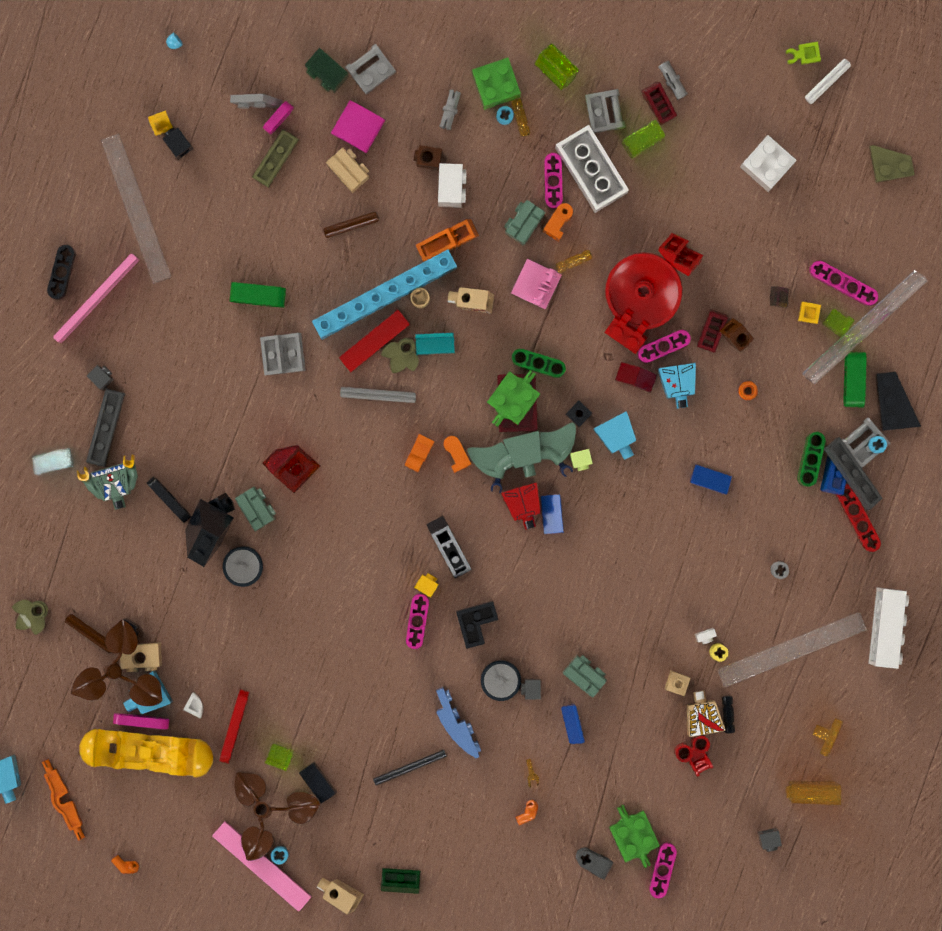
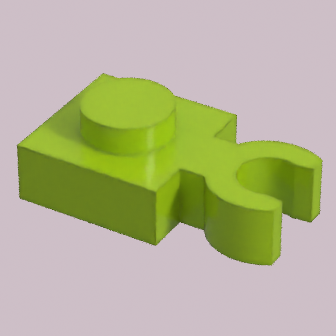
(806, 53)

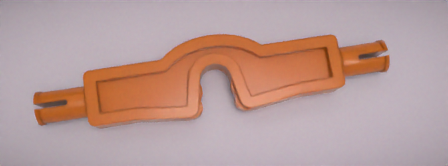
(68, 809)

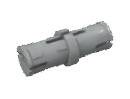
(673, 80)
(450, 110)

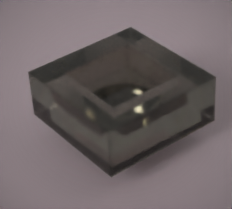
(779, 297)

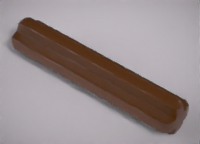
(351, 224)
(86, 631)

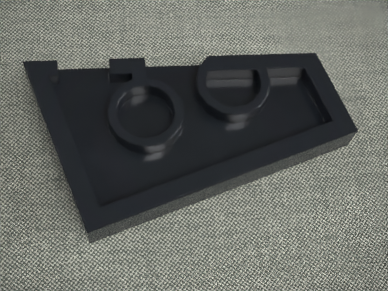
(894, 404)

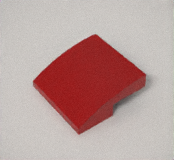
(678, 255)

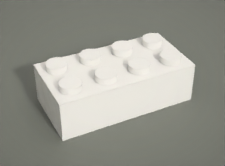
(591, 168)
(888, 628)

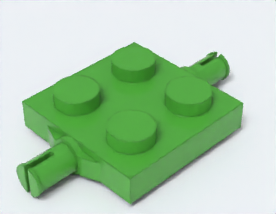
(513, 398)
(634, 836)

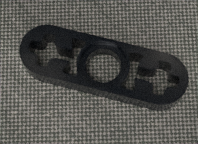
(69, 259)
(169, 499)

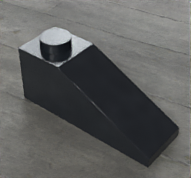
(448, 547)

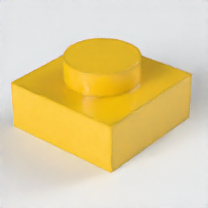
(160, 123)
(809, 313)

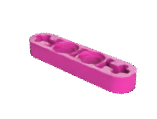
(845, 280)

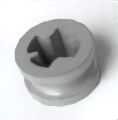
(774, 566)

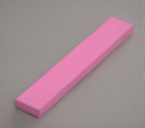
(96, 298)
(263, 868)

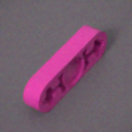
(558, 166)
(679, 345)
(420, 635)
(141, 721)
(664, 885)

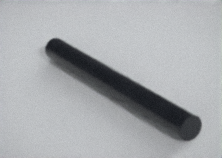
(409, 767)

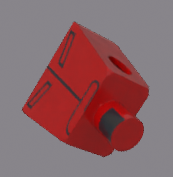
(523, 504)

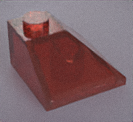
(291, 466)

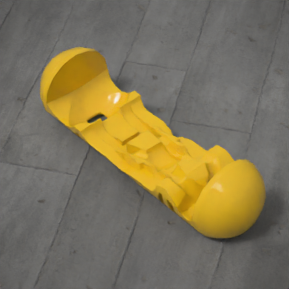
(141, 751)

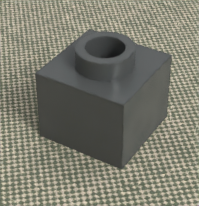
(100, 377)
(531, 689)
(769, 839)

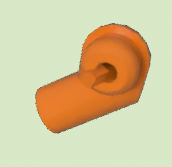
(529, 814)
(125, 867)

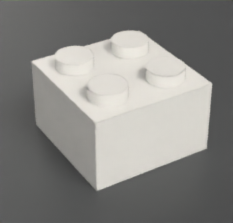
(768, 163)
(450, 185)

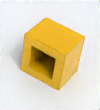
(427, 584)

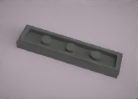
(105, 427)
(853, 473)

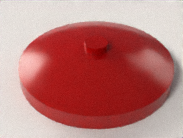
(646, 287)

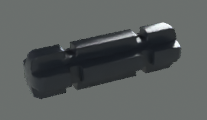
(728, 714)

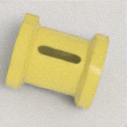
(723, 655)

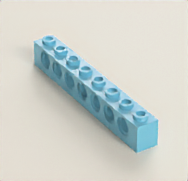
(384, 294)

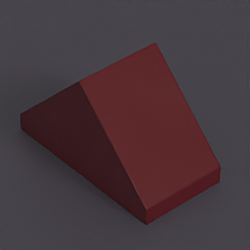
(636, 377)

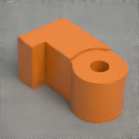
(561, 215)
(457, 452)
(419, 453)

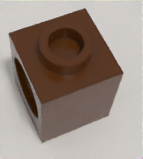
(436, 153)
(736, 335)

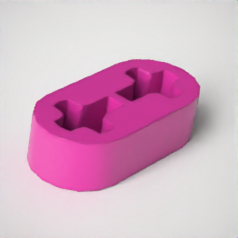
(278, 117)

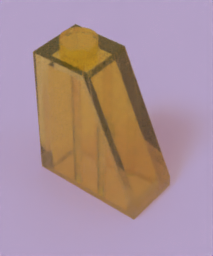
(814, 792)

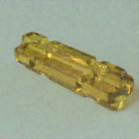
(521, 117)
(573, 261)

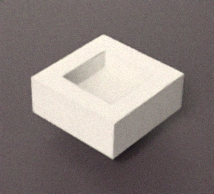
(705, 636)

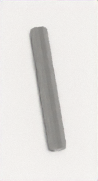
(373, 394)

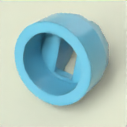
(173, 41)

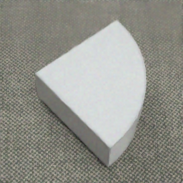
(194, 705)

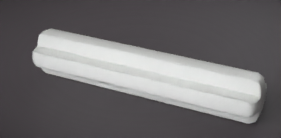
(827, 81)

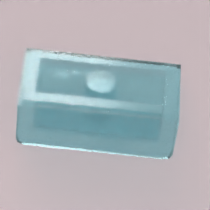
(52, 461)

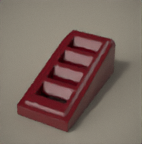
(649, 99)
(712, 313)

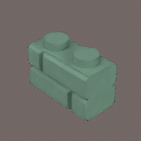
(524, 222)
(255, 508)
(584, 675)

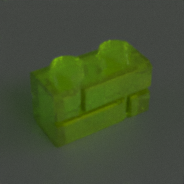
(556, 66)
(643, 139)

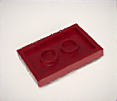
(529, 422)

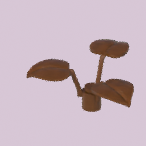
(90, 684)
(249, 789)

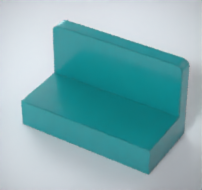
(435, 343)

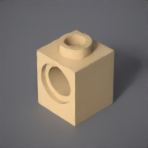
(677, 683)

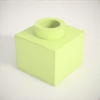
(581, 459)

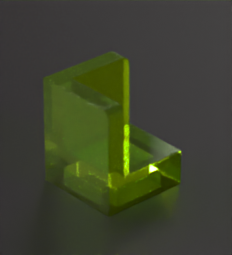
(838, 323)
(279, 757)

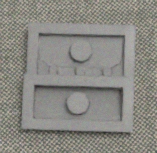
(282, 354)

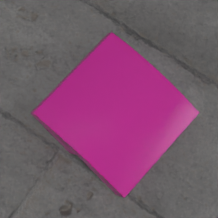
(358, 126)

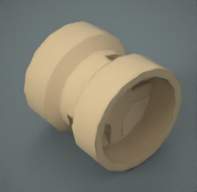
(420, 298)

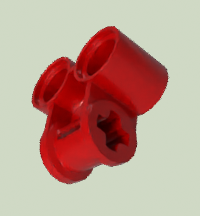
(696, 757)

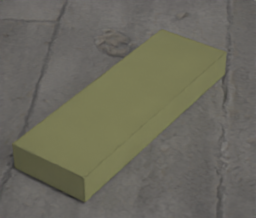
(275, 158)

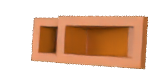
(447, 239)

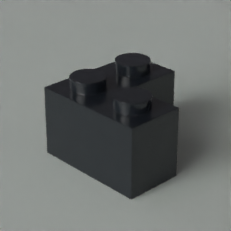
(471, 619)

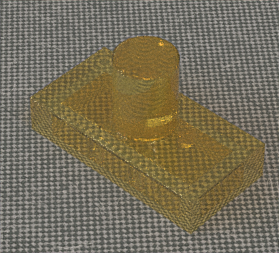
(828, 735)

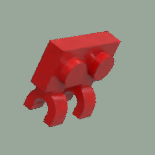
(626, 334)

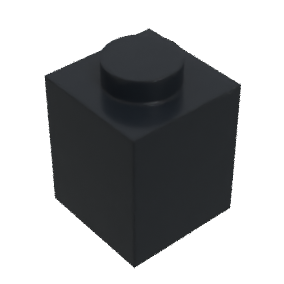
(177, 143)

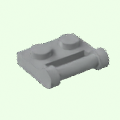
(375, 73)
(598, 111)
(861, 452)

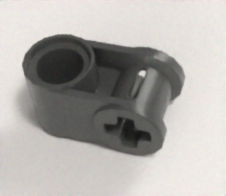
(597, 863)

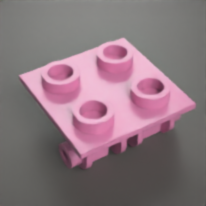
(536, 284)

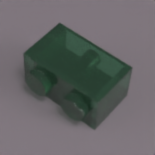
(326, 70)

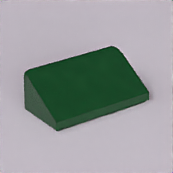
(400, 880)

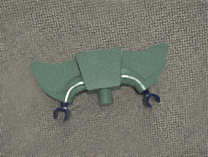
(525, 452)

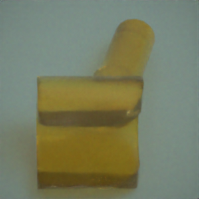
(532, 776)

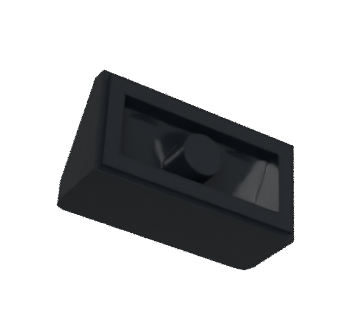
(317, 782)

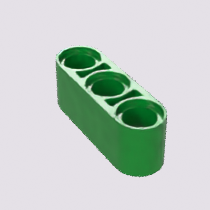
(257, 294)
(545, 370)
(855, 379)
(805, 467)

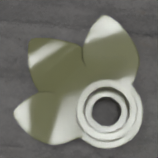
(399, 358)
(29, 617)

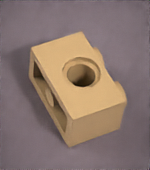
(153, 658)

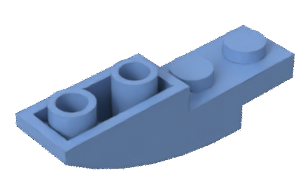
(459, 731)

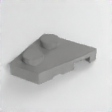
(255, 100)

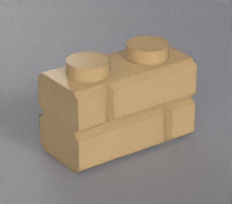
(348, 169)

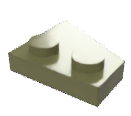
(890, 164)

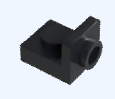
(223, 503)

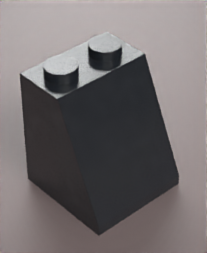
(206, 532)

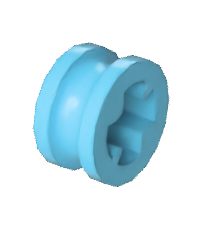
(510, 116)
(874, 439)
(279, 861)

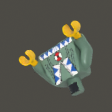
(112, 482)

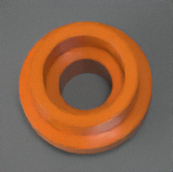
(752, 386)

